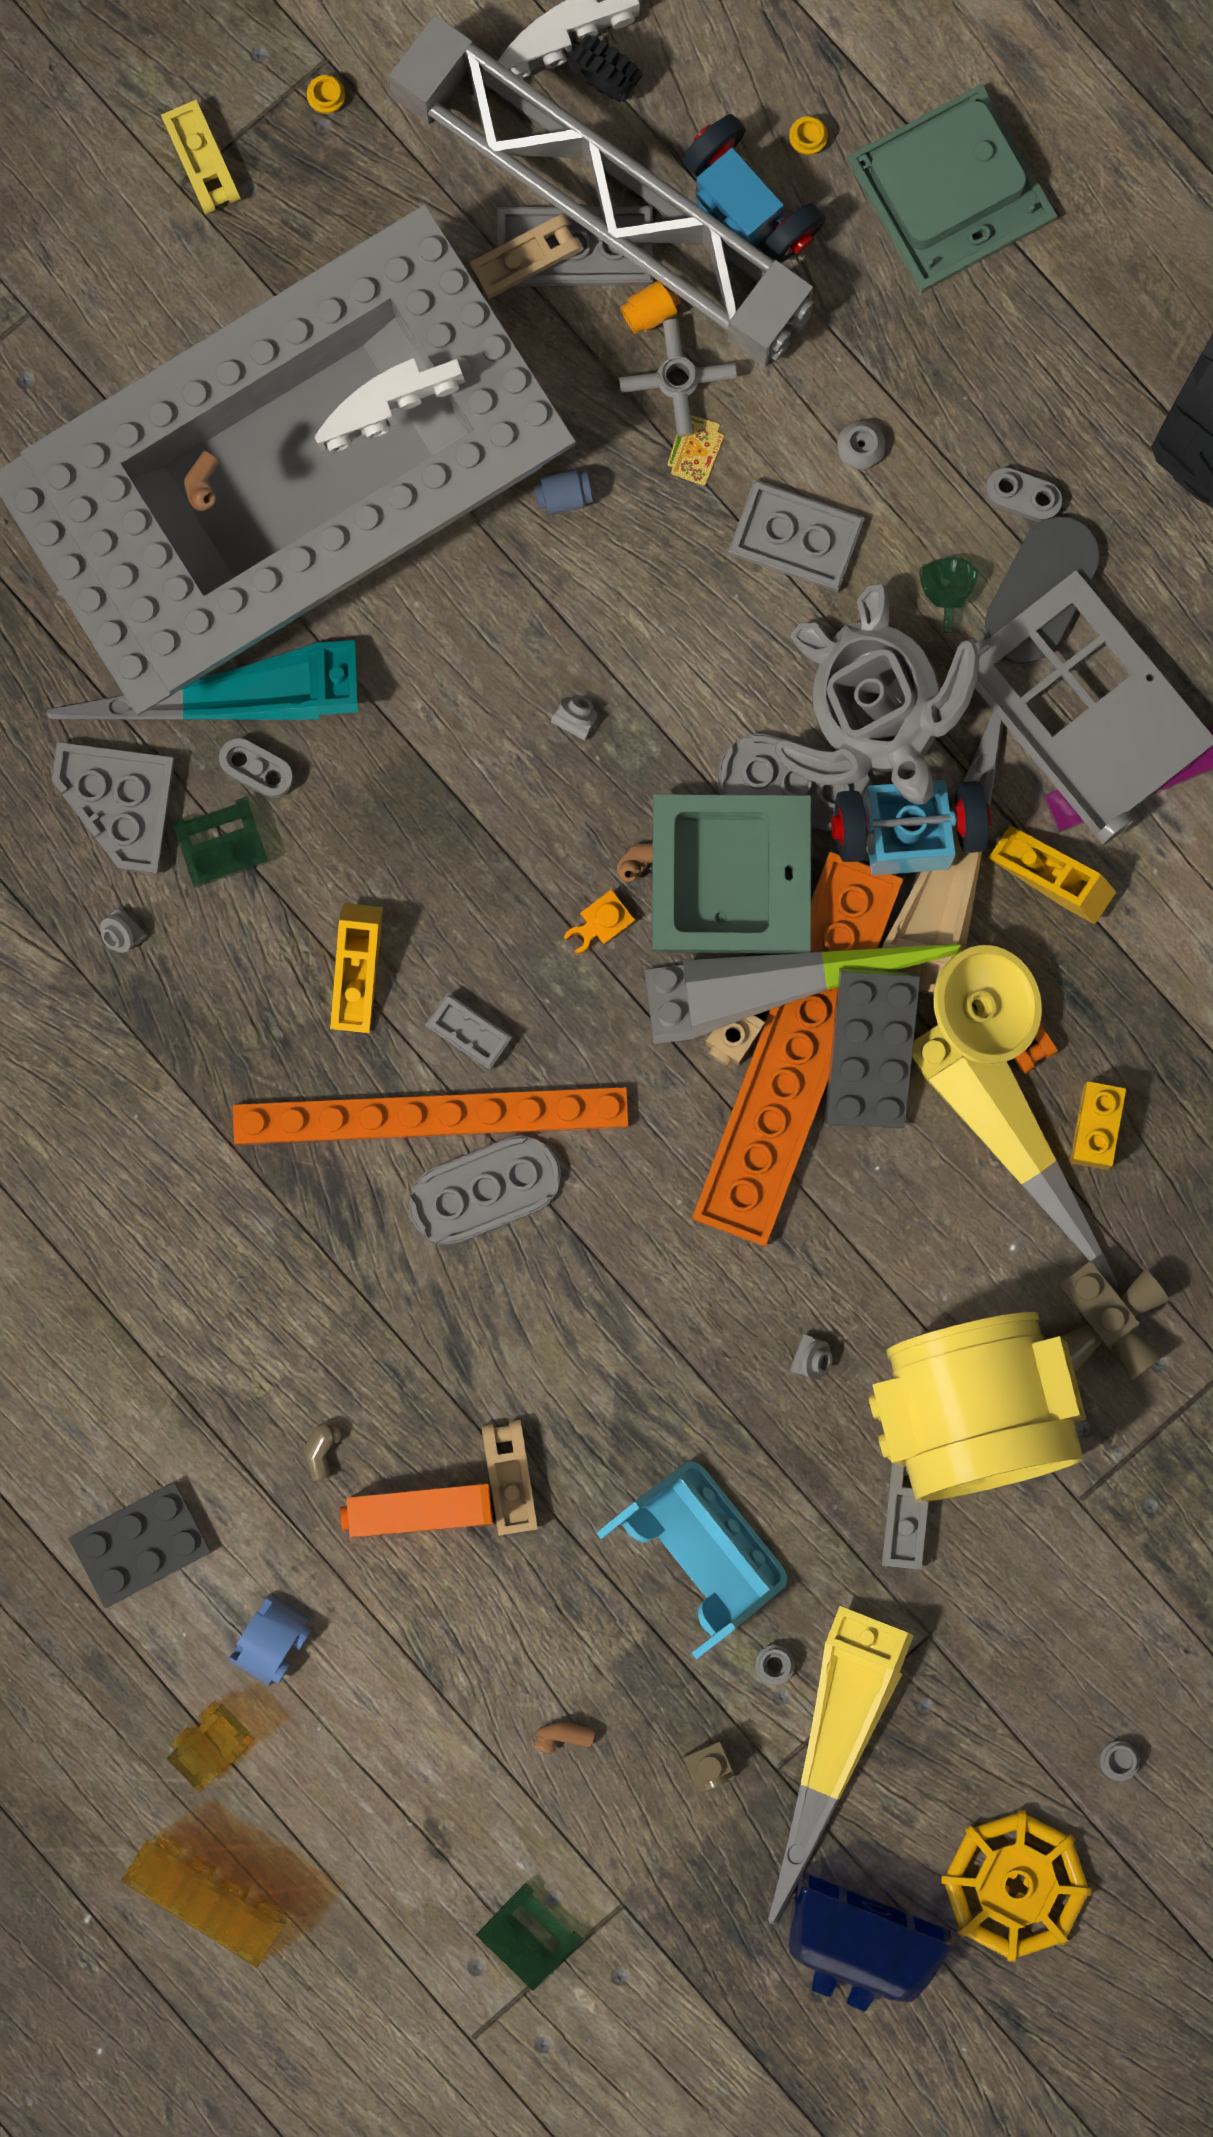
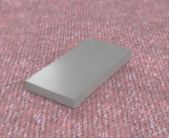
(596, 264)

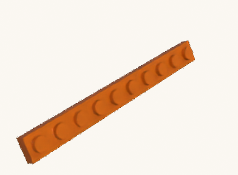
(430, 1116)

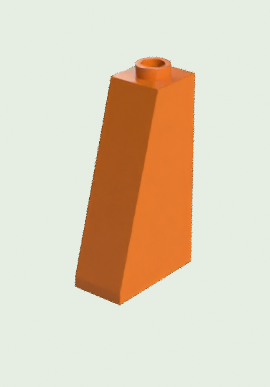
(418, 1511)

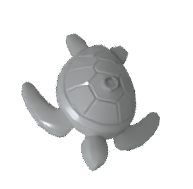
(878, 701)

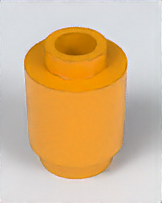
(650, 307)

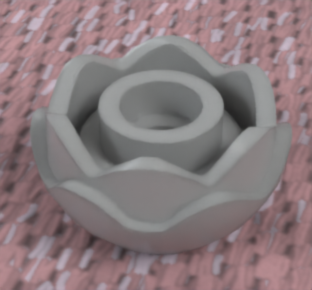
(856, 456)

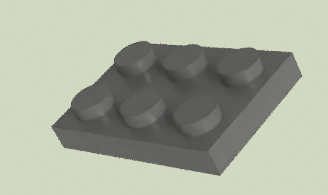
(140, 1545)

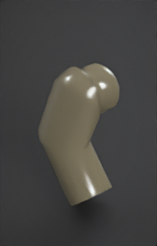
(316, 1448)

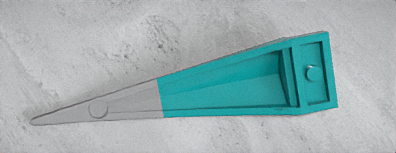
(283, 687)

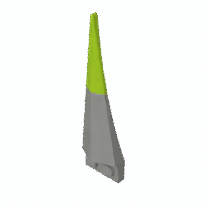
(720, 991)

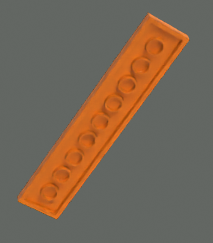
(791, 1065)

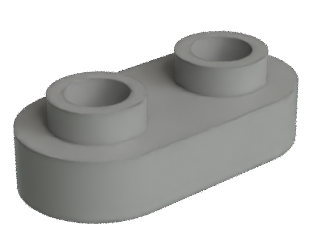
(1022, 497)
(256, 769)

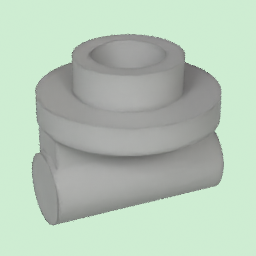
(575, 716)
(120, 931)
(812, 1358)

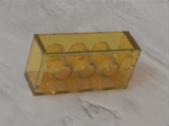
(205, 1900)

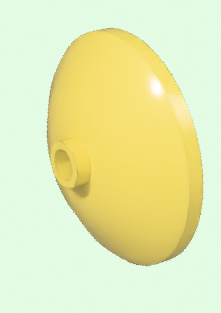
(1005, 1003)

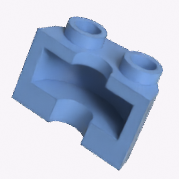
(269, 1640)

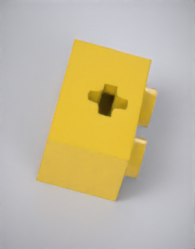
(1097, 1125)

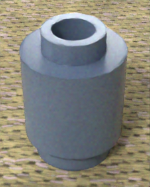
(563, 492)

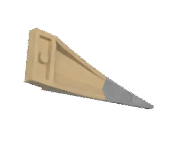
(944, 899)

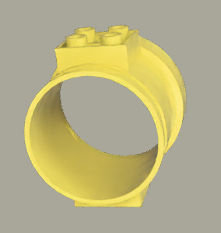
(979, 1407)

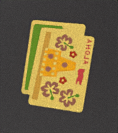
(695, 454)

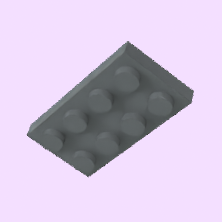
(872, 1048)

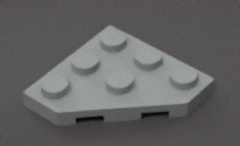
(118, 799)

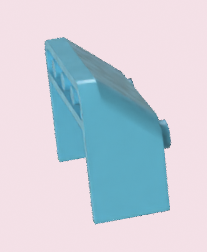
(710, 1545)

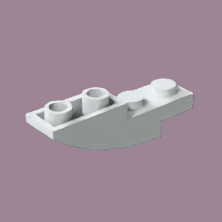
(548, 38)
(369, 407)

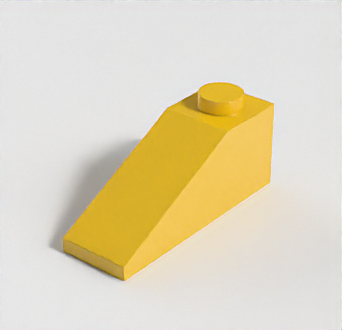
(1053, 874)
(356, 967)

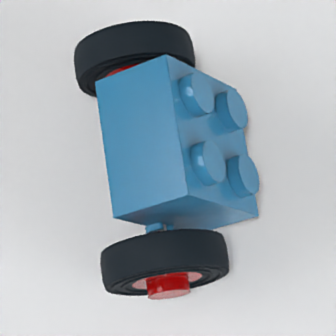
(740, 198)

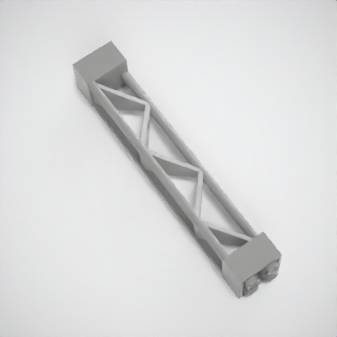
(439, 64)

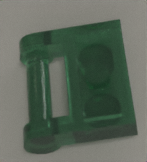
(224, 854)
(519, 1946)

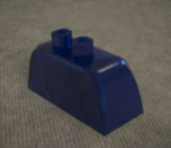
(862, 1944)

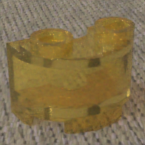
(211, 1747)

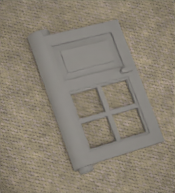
(1122, 742)

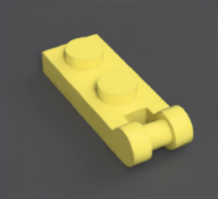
(200, 155)

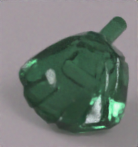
(948, 585)

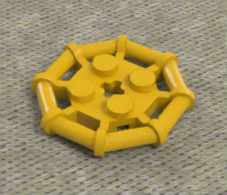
(1008, 1863)

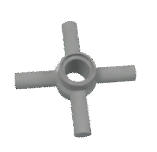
(674, 362)

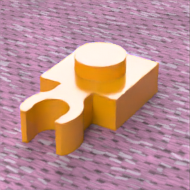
(603, 919)

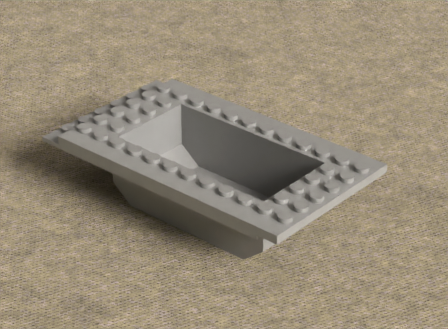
(290, 525)

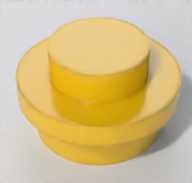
(326, 94)
(808, 135)

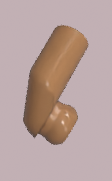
(197, 482)
(635, 862)
(562, 1732)

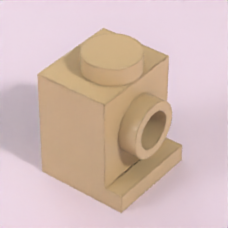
(726, 1051)

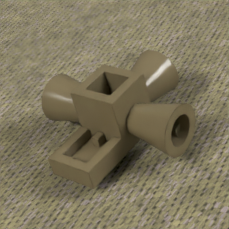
(1111, 1318)

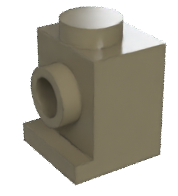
(708, 1767)

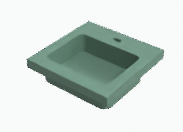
(948, 182)
(724, 873)

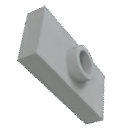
(468, 1031)

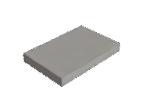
(796, 536)

